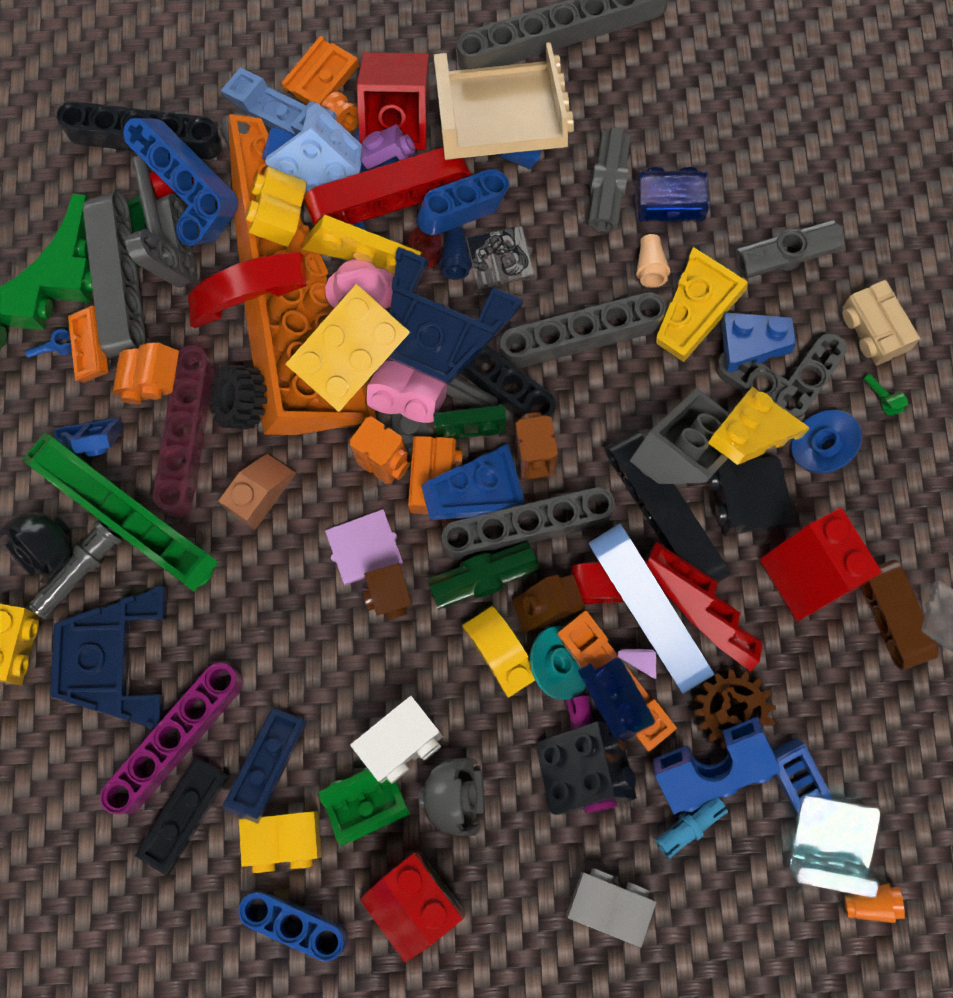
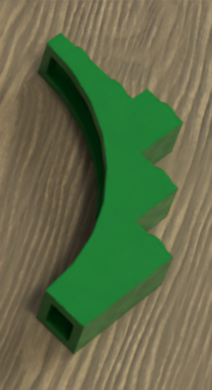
(56, 274)
(120, 512)

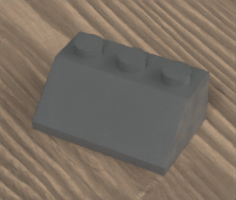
(678, 445)

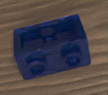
(617, 698)

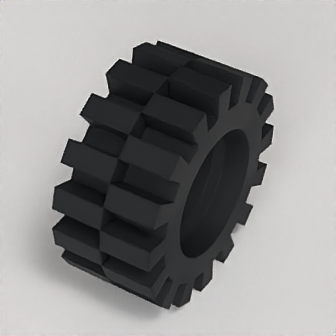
(237, 396)

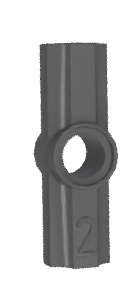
(609, 180)
(807, 243)

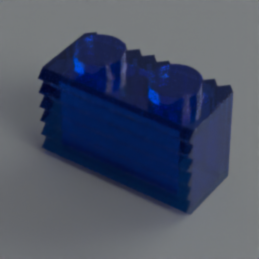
(672, 195)

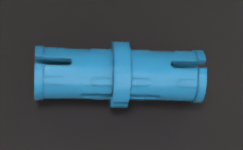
(690, 827)

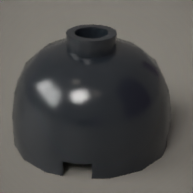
(38, 543)

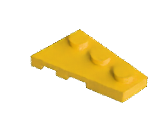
(349, 242)

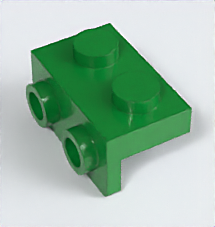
(362, 805)

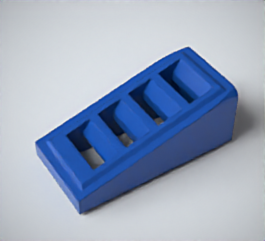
(788, 752)

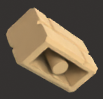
(880, 323)

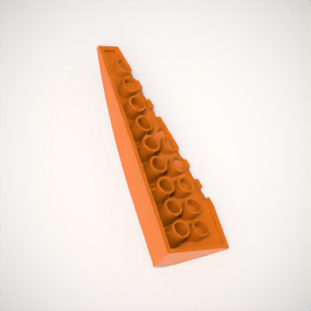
(284, 322)

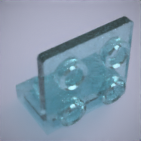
(835, 845)

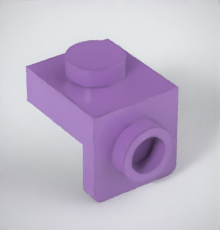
(385, 145)

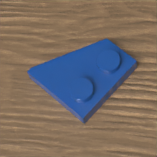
(90, 437)

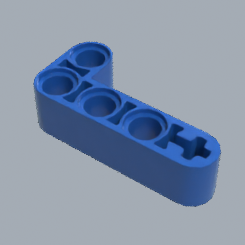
(152, 143)

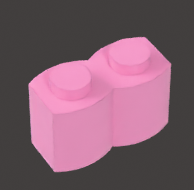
(405, 391)

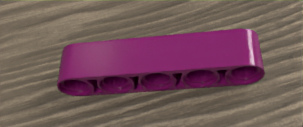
(156, 746)

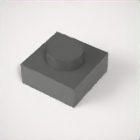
(408, 428)

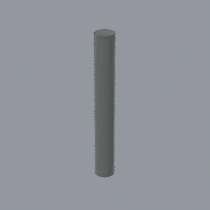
(147, 196)

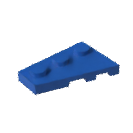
(475, 488)

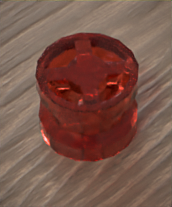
(431, 247)

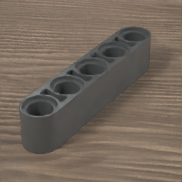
(113, 274)
(594, 319)
(541, 511)

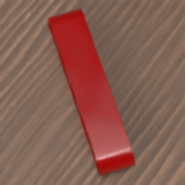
(384, 188)

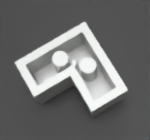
(396, 740)

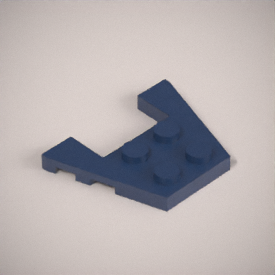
(441, 338)
(92, 658)

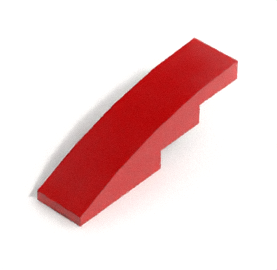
(696, 598)

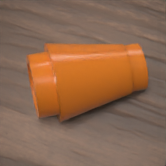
(884, 908)

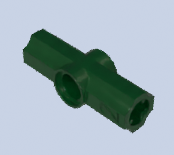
(483, 575)

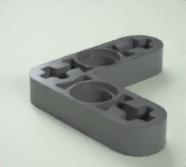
(167, 257)
(781, 388)

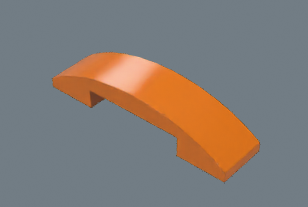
(589, 645)

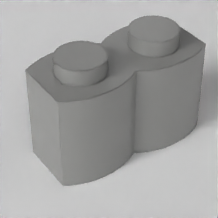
(611, 908)

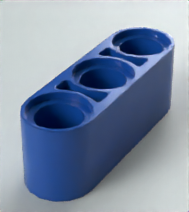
(462, 201)
(274, 925)

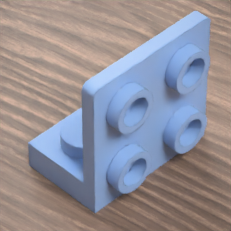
(319, 152)

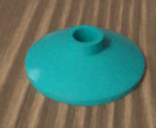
(556, 681)

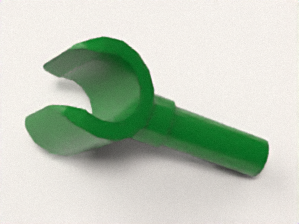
(890, 404)

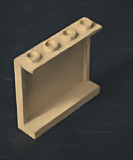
(503, 107)

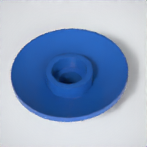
(827, 429)

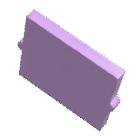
(363, 546)

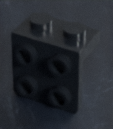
(751, 496)
(585, 769)

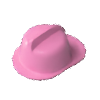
(373, 280)

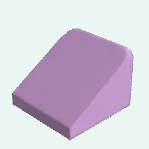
(641, 659)

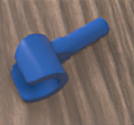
(53, 345)

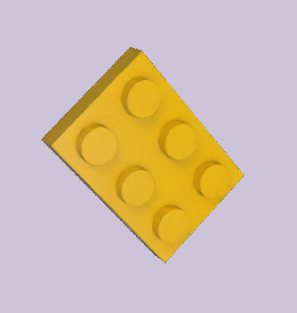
(347, 347)

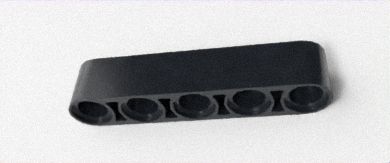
(94, 119)
(503, 375)
(666, 510)

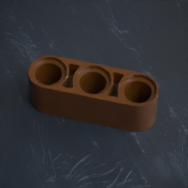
(899, 617)

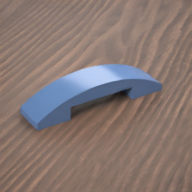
(260, 101)

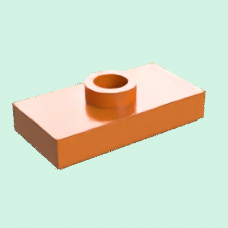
(87, 355)

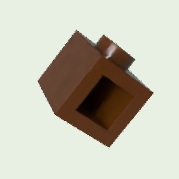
(387, 592)

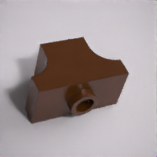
(548, 603)

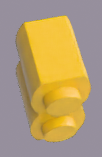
(276, 206)
(280, 839)

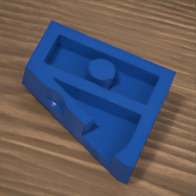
(755, 338)

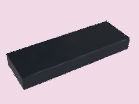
(182, 816)

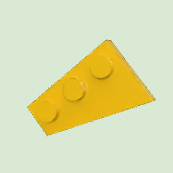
(698, 304)
(755, 427)

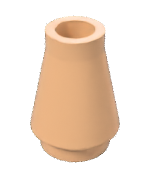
(652, 263)

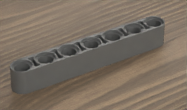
(546, 24)

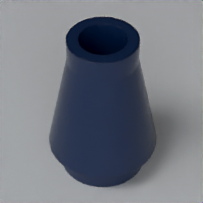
(455, 256)

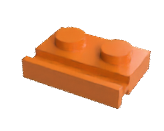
(320, 72)

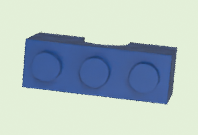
(691, 783)

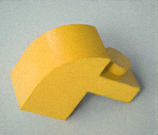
(500, 650)

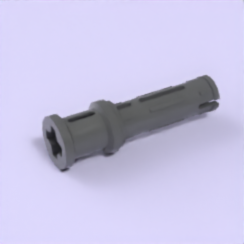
(85, 556)

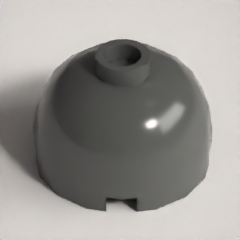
(454, 797)

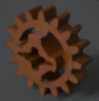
(726, 697)

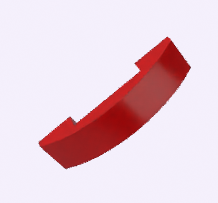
(243, 282)

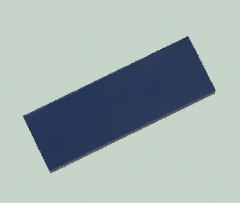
(264, 765)

